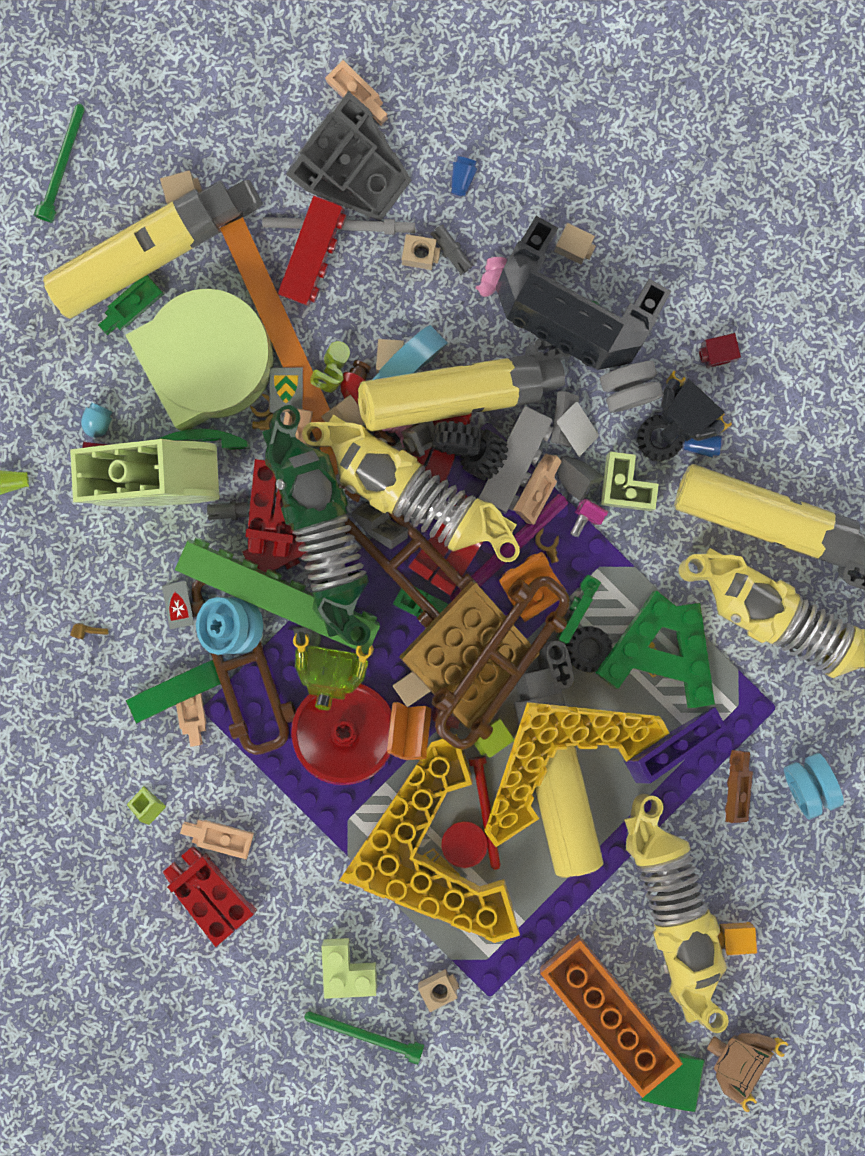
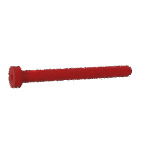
(477, 763)

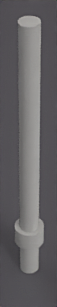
(388, 226)

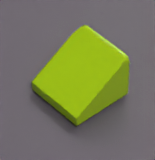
(145, 806)

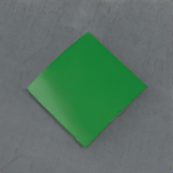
(681, 1087)

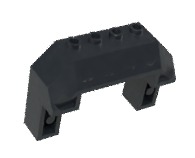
(567, 317)

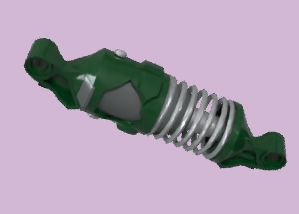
(318, 514)

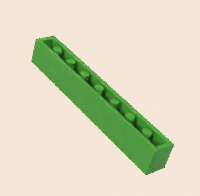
(261, 588)

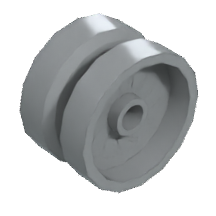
(630, 383)

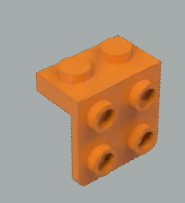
(533, 567)

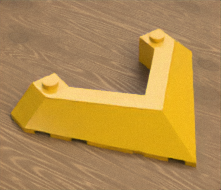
(553, 728)
(395, 871)

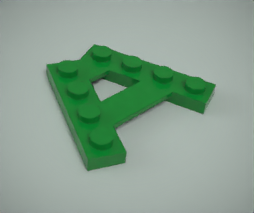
(633, 651)

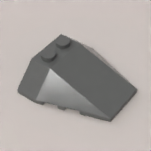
(350, 162)

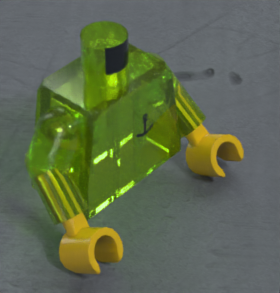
(329, 671)

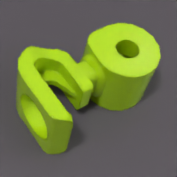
(335, 359)

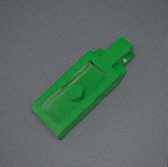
(130, 305)
(579, 606)

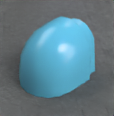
(95, 420)

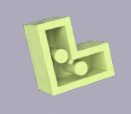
(621, 490)
(343, 978)

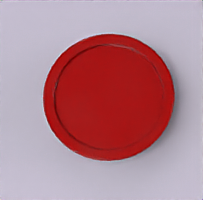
(464, 844)

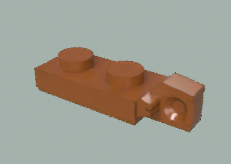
(739, 787)

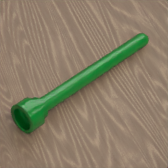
(46, 209)
(411, 1051)

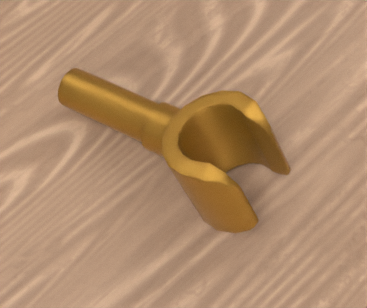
(79, 631)

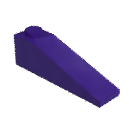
(675, 747)

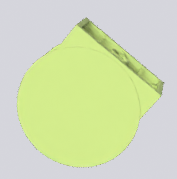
(204, 356)
(145, 473)

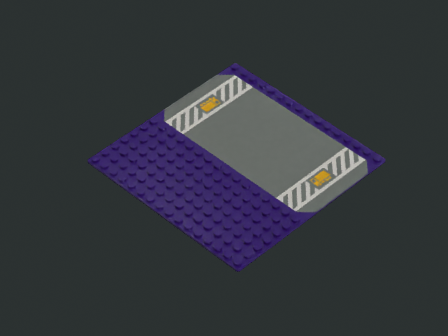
(537, 894)

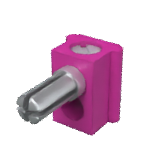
(588, 512)

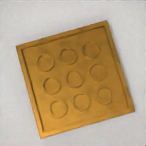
(453, 644)

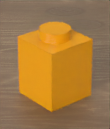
(738, 938)

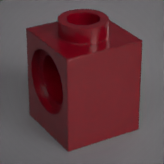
(719, 350)

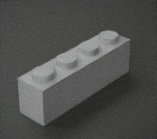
(522, 451)

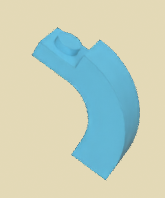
(414, 354)

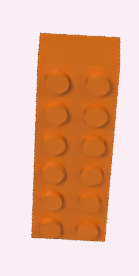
(610, 1016)

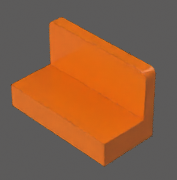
(409, 731)

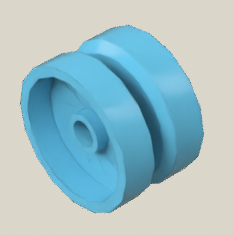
(229, 626)
(813, 786)

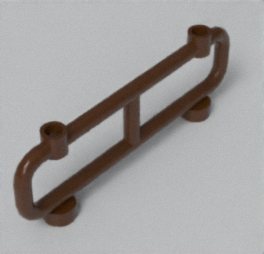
(390, 566)
(447, 701)
(283, 712)

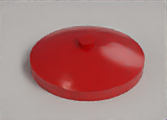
(347, 740)

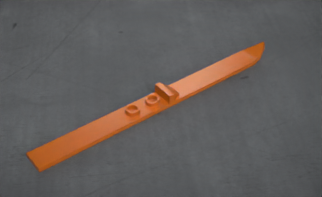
(277, 323)

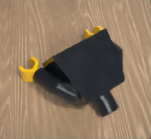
(689, 412)

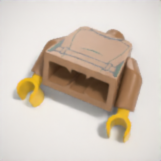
(743, 1063)

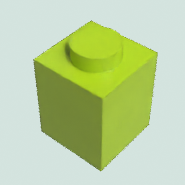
(497, 741)

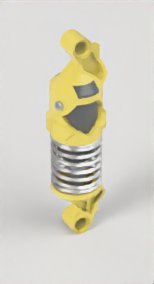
(401, 486)
(777, 614)
(682, 920)

